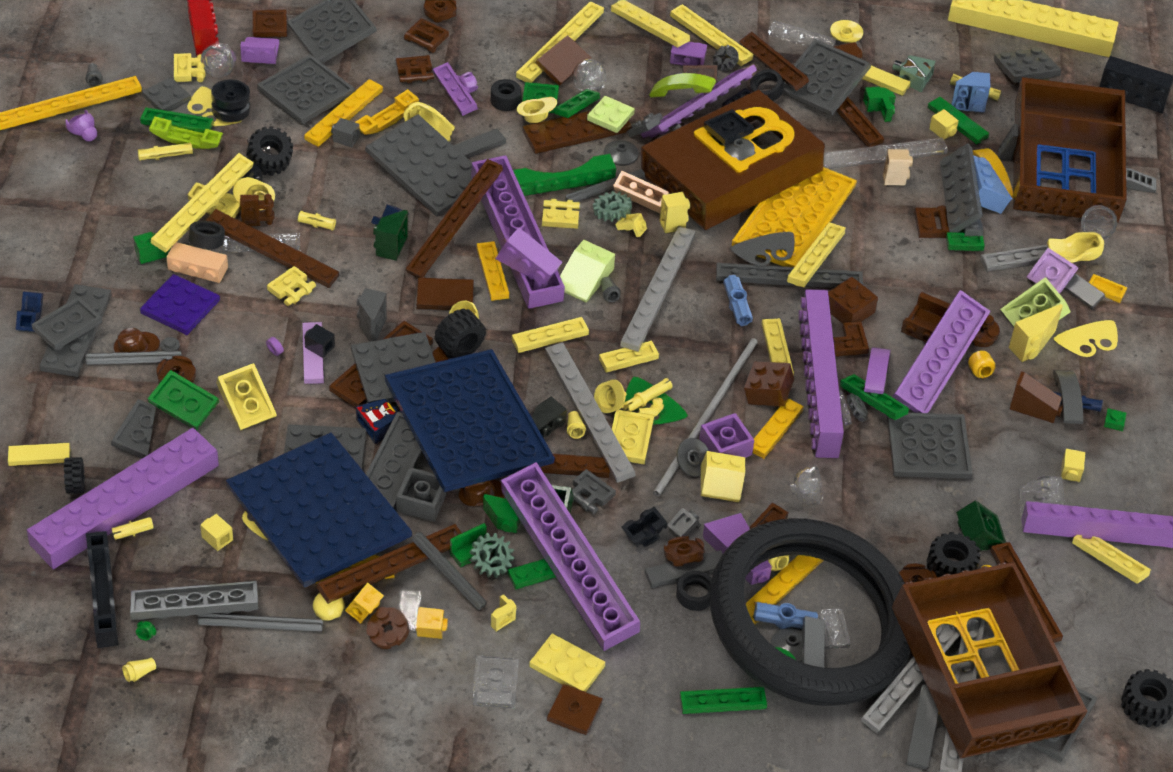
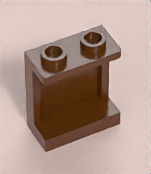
(924, 317)

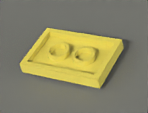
(633, 434)
(567, 663)

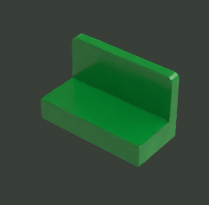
(462, 544)

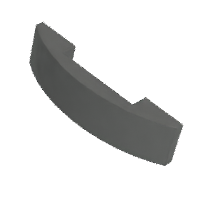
(1071, 396)

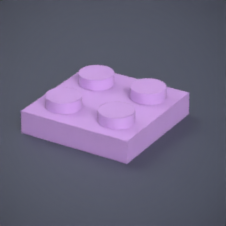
(1054, 268)

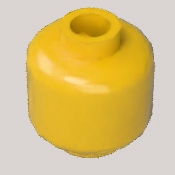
(981, 364)

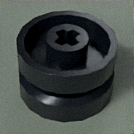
(230, 100)

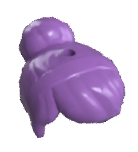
(83, 126)

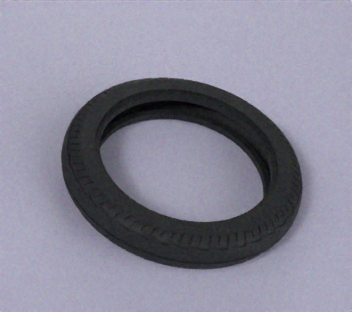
(772, 667)

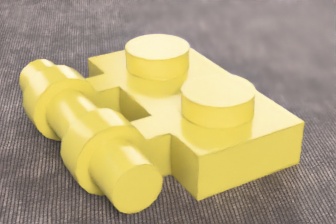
(183, 68)
(560, 218)
(289, 281)

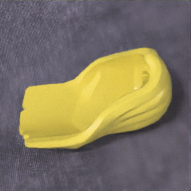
(431, 116)
(1078, 247)

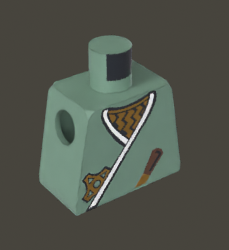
(915, 70)

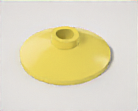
(846, 31)

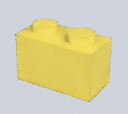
(674, 211)

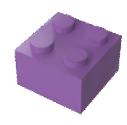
(727, 436)

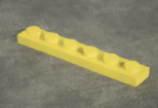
(650, 23)
(709, 32)
(816, 255)

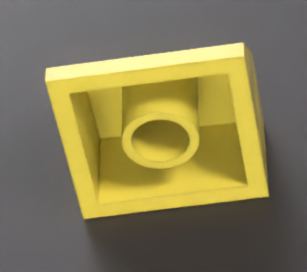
(722, 476)

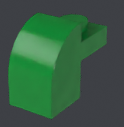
(880, 100)

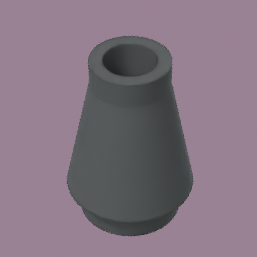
(93, 75)
(610, 290)

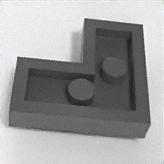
(646, 124)

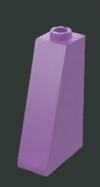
(724, 532)

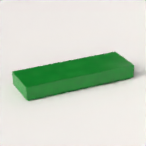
(577, 103)

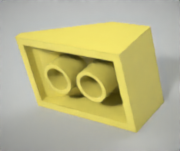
(1034, 332)
(246, 396)

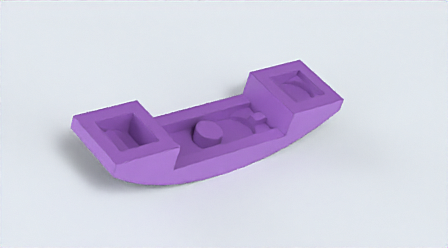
(877, 370)

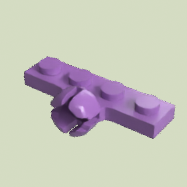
(458, 87)

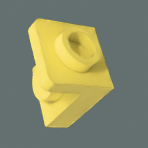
(634, 222)
(503, 615)

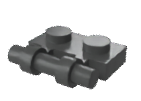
(594, 488)

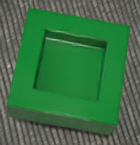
(1115, 419)

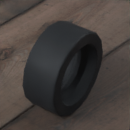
(768, 75)
(206, 234)
(688, 601)

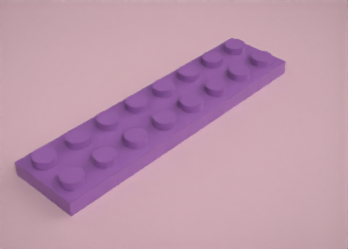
(699, 101)
(941, 353)

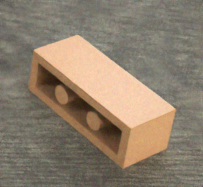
(640, 191)
(197, 262)

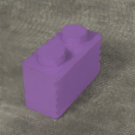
(688, 54)

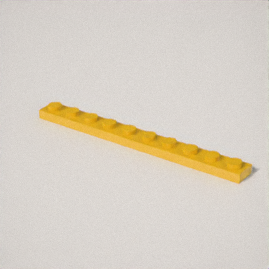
(69, 102)

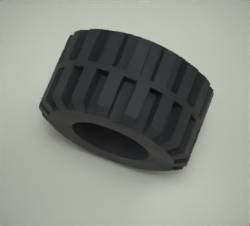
(274, 139)
(460, 333)
(955, 547)
(1145, 710)

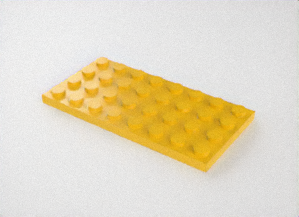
(800, 210)

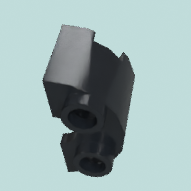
(646, 529)

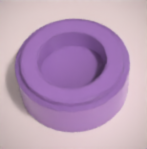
(274, 346)

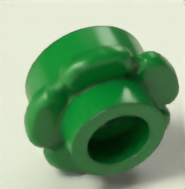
(145, 630)

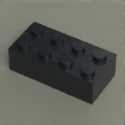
(1141, 84)

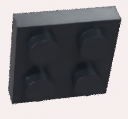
(728, 127)

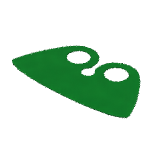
(671, 411)

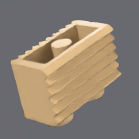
(897, 167)

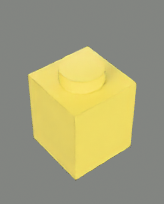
(944, 124)
(1072, 465)
(216, 532)

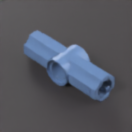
(738, 300)
(782, 616)

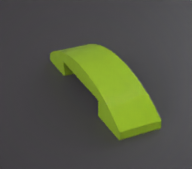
(698, 82)
(164, 129)

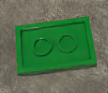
(183, 400)

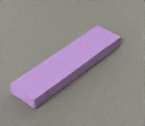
(312, 362)

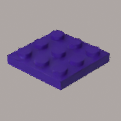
(180, 304)

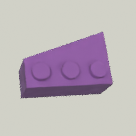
(528, 257)

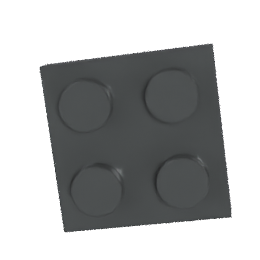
(166, 95)

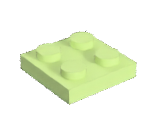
(610, 114)

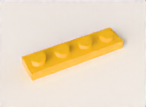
(492, 271)
(776, 428)

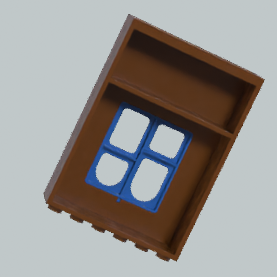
(1069, 122)

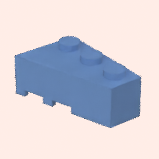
(991, 189)

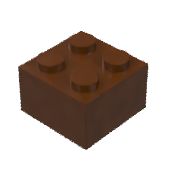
(852, 301)
(769, 383)

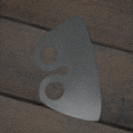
(756, 246)

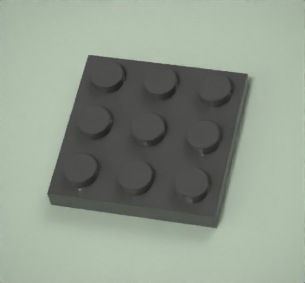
(1027, 64)

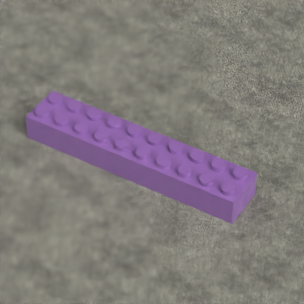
(508, 212)
(821, 374)
(123, 497)
(570, 556)

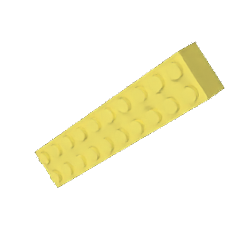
(1038, 23)

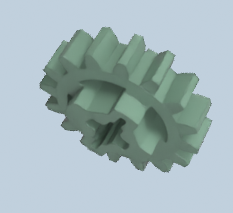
(612, 206)
(484, 550)

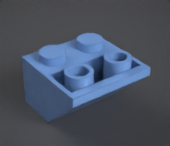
(972, 92)

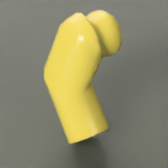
(654, 409)

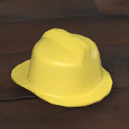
(536, 109)
(251, 186)
(610, 396)

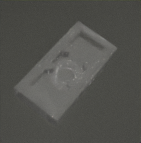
(409, 605)

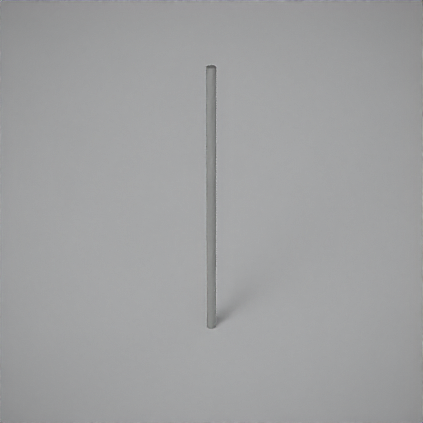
(708, 412)

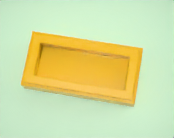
(1111, 289)

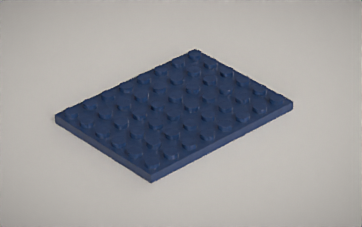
(468, 419)
(318, 509)

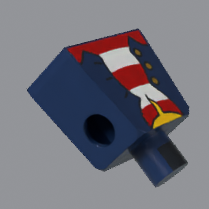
(376, 418)

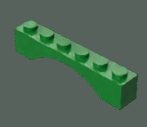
(594, 171)

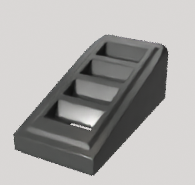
(1008, 145)
(1135, 181)

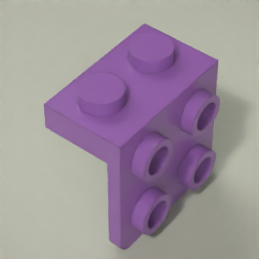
(259, 50)

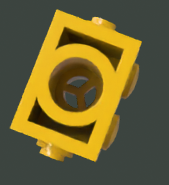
(364, 603)
(431, 623)

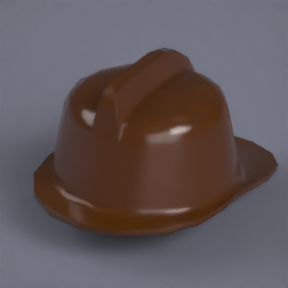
(136, 341)
(474, 494)

